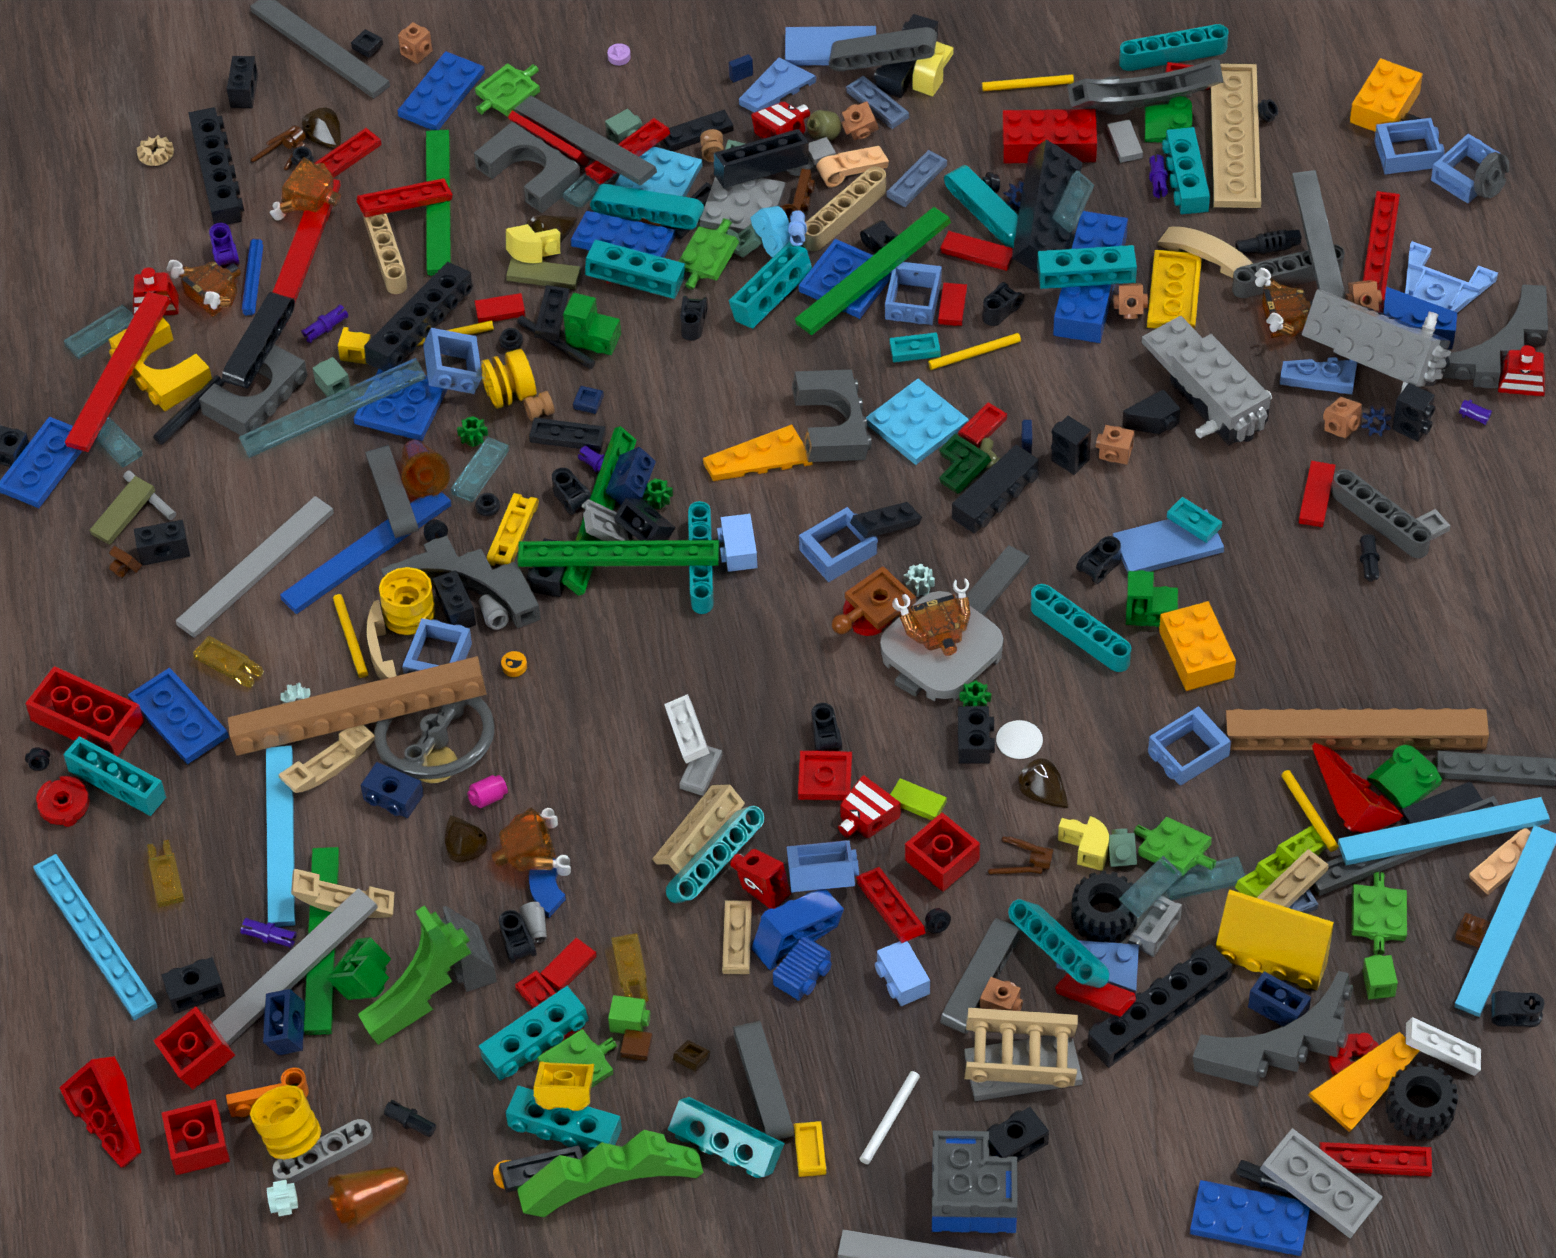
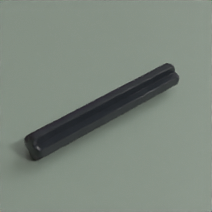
(184, 413)

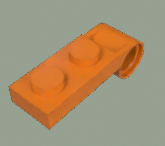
(242, 1102)

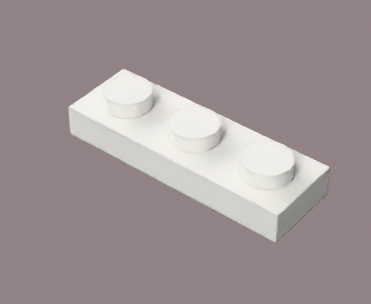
(687, 728)
(1443, 1046)

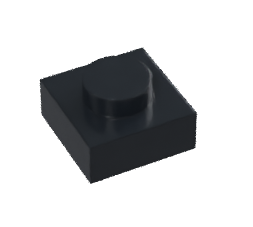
(367, 43)

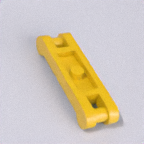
(512, 529)

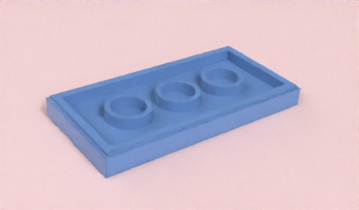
(814, 44)
(1163, 546)

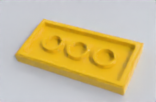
(1174, 288)

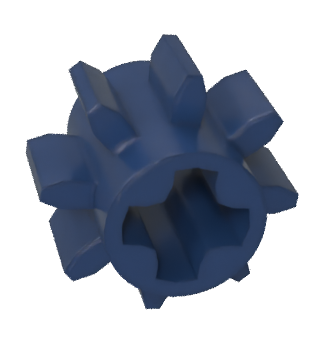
(1011, 194)
(1379, 414)

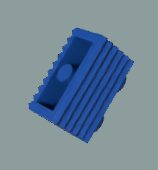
(802, 968)

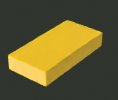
(810, 1149)

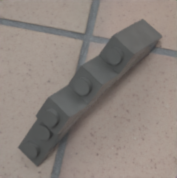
(1141, 91)
(1526, 327)
(503, 584)
(1248, 1057)

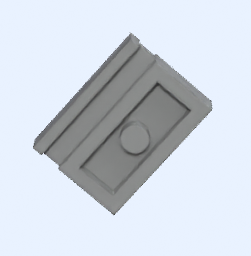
(601, 523)

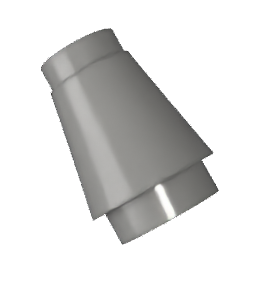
(493, 613)
(534, 920)

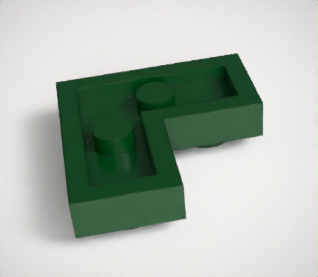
(966, 460)

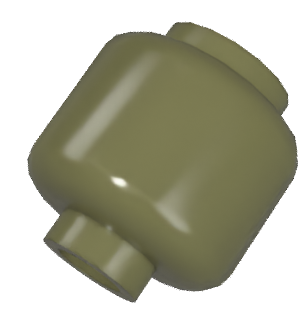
(824, 124)

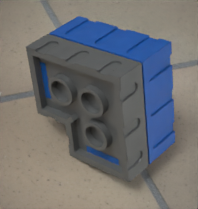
(970, 1186)

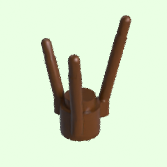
(291, 139)
(1039, 856)

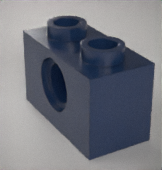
(630, 475)
(384, 779)
(1278, 1000)
(284, 1022)

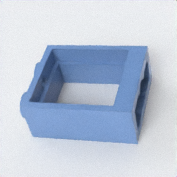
(1405, 131)
(1453, 180)
(905, 274)
(455, 345)
(821, 560)
(437, 630)
(1205, 729)
(822, 866)

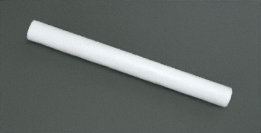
(889, 1117)

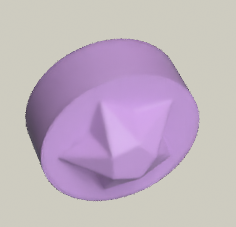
(618, 54)

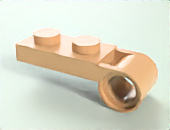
(836, 167)
(1500, 864)

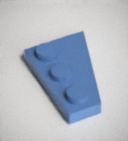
(775, 84)
(1325, 376)
(1119, 959)

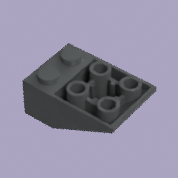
(477, 967)

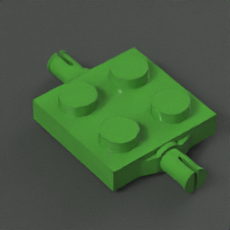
(507, 89)
(708, 253)
(1177, 843)
(1379, 913)
(581, 1050)

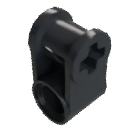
(877, 236)
(1001, 304)
(693, 317)
(570, 494)
(1098, 562)
(825, 732)
(516, 940)
(1515, 1009)

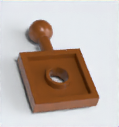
(862, 599)

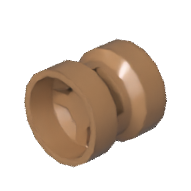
(711, 142)
(539, 405)

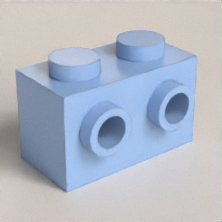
(738, 542)
(902, 972)

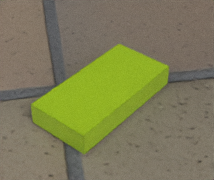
(918, 799)

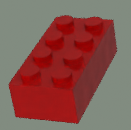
(1067, 128)
(84, 710)

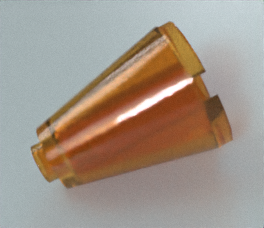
(423, 470)
(365, 1193)

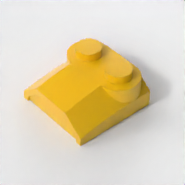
(563, 1085)

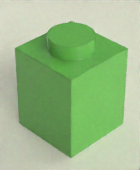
(1379, 977)
(628, 1014)

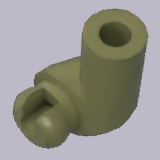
(986, 446)

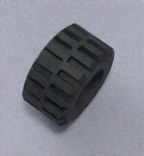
(1096, 924)
(1426, 1082)

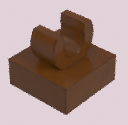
(123, 562)
(1472, 930)

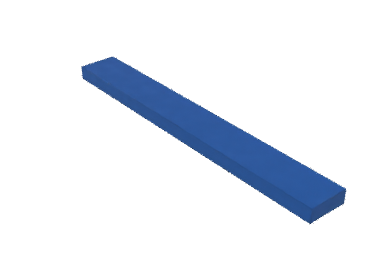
(358, 555)

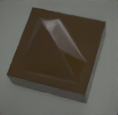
(691, 1055)

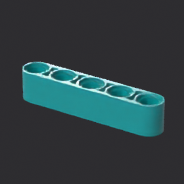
(1173, 47)
(983, 203)
(653, 206)
(700, 576)
(1080, 627)
(704, 857)
(1058, 943)

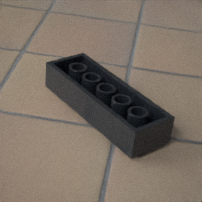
(1044, 184)

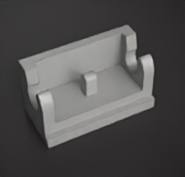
(1157, 926)

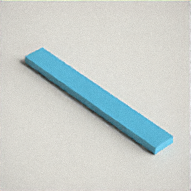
(1443, 831)
(280, 838)
(1506, 921)
(95, 937)

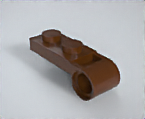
(802, 198)

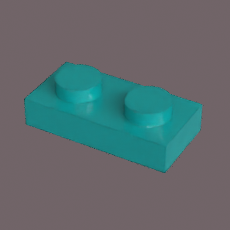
(915, 347)
(1194, 519)

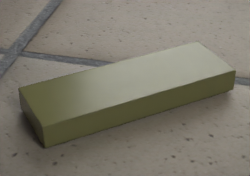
(544, 274)
(122, 510)

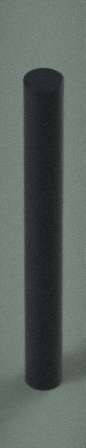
(560, 344)

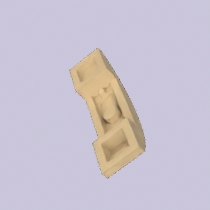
(1204, 246)
(376, 628)
(329, 762)
(329, 896)

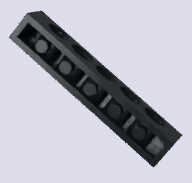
(214, 165)
(417, 317)
(1112, 1047)

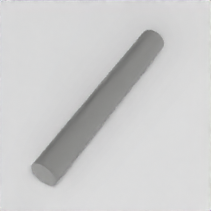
(154, 500)

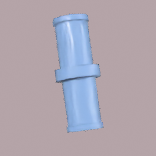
(797, 228)

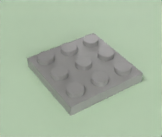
(740, 202)

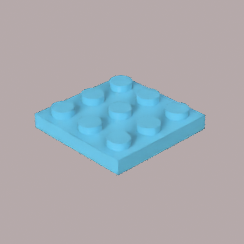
(674, 172)
(916, 421)

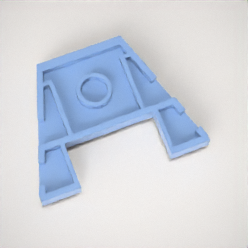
(1440, 287)

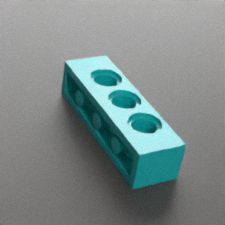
(1187, 171)
(1086, 266)
(634, 269)
(770, 285)
(114, 776)
(538, 1020)
(523, 1106)
(765, 1148)

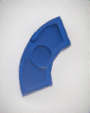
(545, 890)

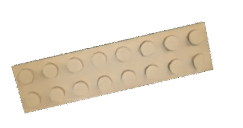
(1236, 138)

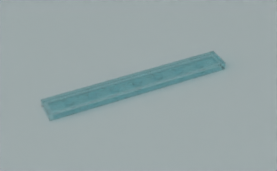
(332, 407)

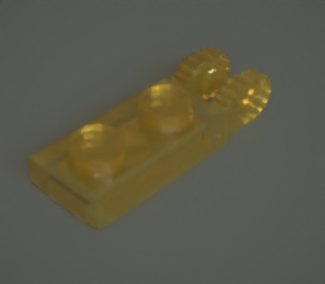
(227, 661)
(165, 876)
(630, 964)

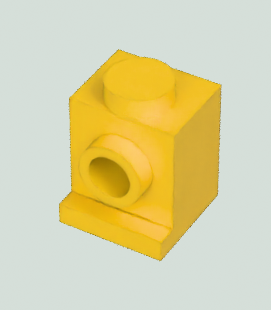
(352, 346)

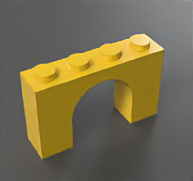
(168, 385)

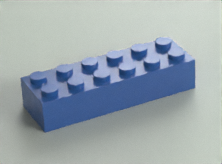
(1084, 309)

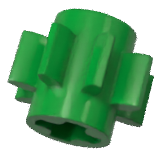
(472, 431)
(658, 493)
(975, 694)

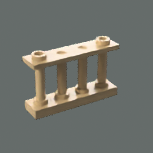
(1021, 1022)

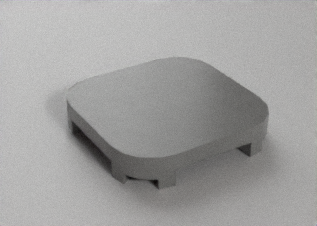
(932, 670)

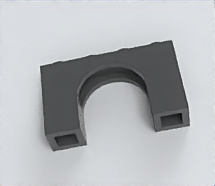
(516, 145)
(838, 391)
(249, 413)

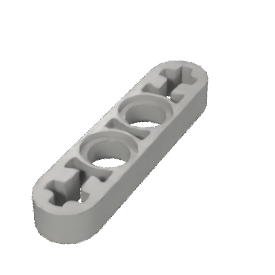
(325, 1156)

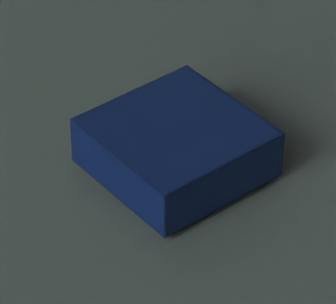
(740, 68)
(588, 399)
(1026, 435)

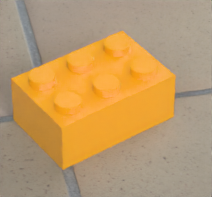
(1385, 95)
(1197, 646)

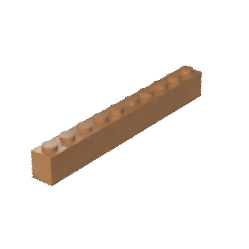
(356, 706)
(1357, 729)

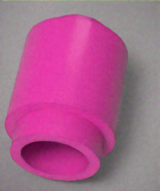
(487, 791)

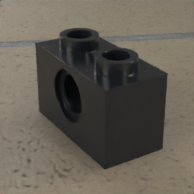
(643, 521)
(162, 542)
(185, 996)
(1023, 1123)

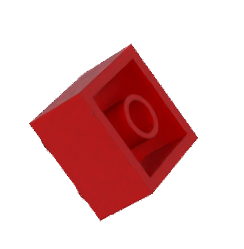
(942, 851)
(194, 1048)
(195, 1137)

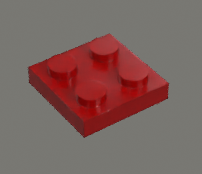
(824, 775)

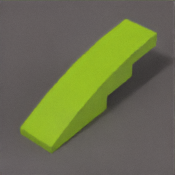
(1274, 865)

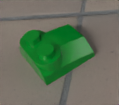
(1167, 116)
(1406, 777)

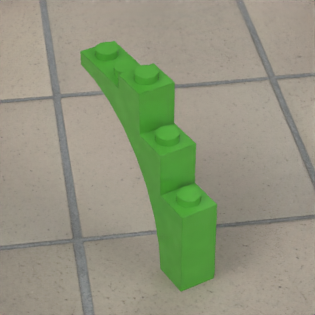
(409, 996)
(605, 1165)

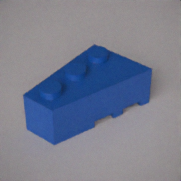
(1415, 310)
(785, 925)

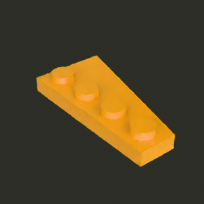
(769, 451)
(1361, 1084)

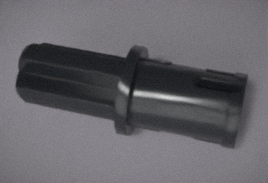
(1369, 557)
(409, 1118)
(1252, 1172)

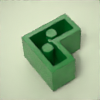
(589, 329)
(1147, 602)
(361, 970)

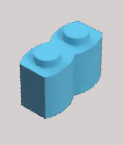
(772, 226)

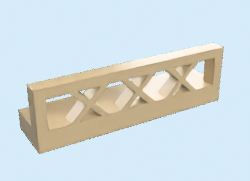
(699, 826)

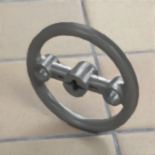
(436, 737)

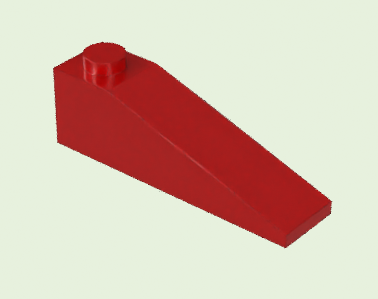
(1351, 794)
(103, 1102)

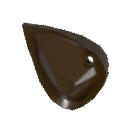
(322, 127)
(545, 222)
(1043, 782)
(464, 840)

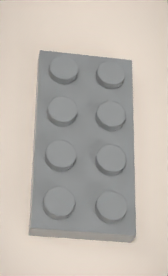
(1048, 1058)
(1321, 1183)

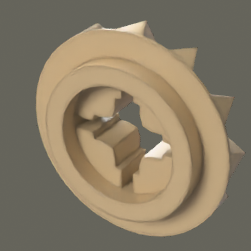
(161, 155)

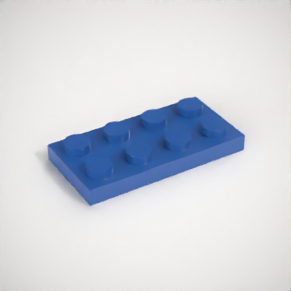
(441, 91)
(622, 232)
(40, 464)
(178, 716)
(1250, 1218)

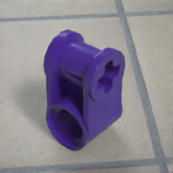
(223, 247)

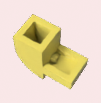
(929, 71)
(530, 246)
(1091, 839)

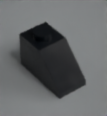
(1152, 414)

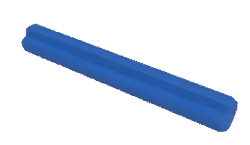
(252, 277)

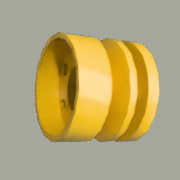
(508, 378)
(406, 599)
(285, 1122)

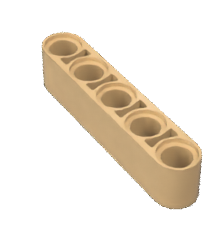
(845, 208)
(386, 253)

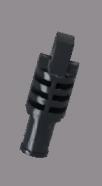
(1270, 242)

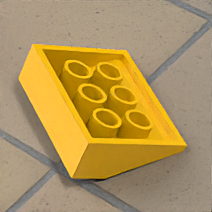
(1274, 940)

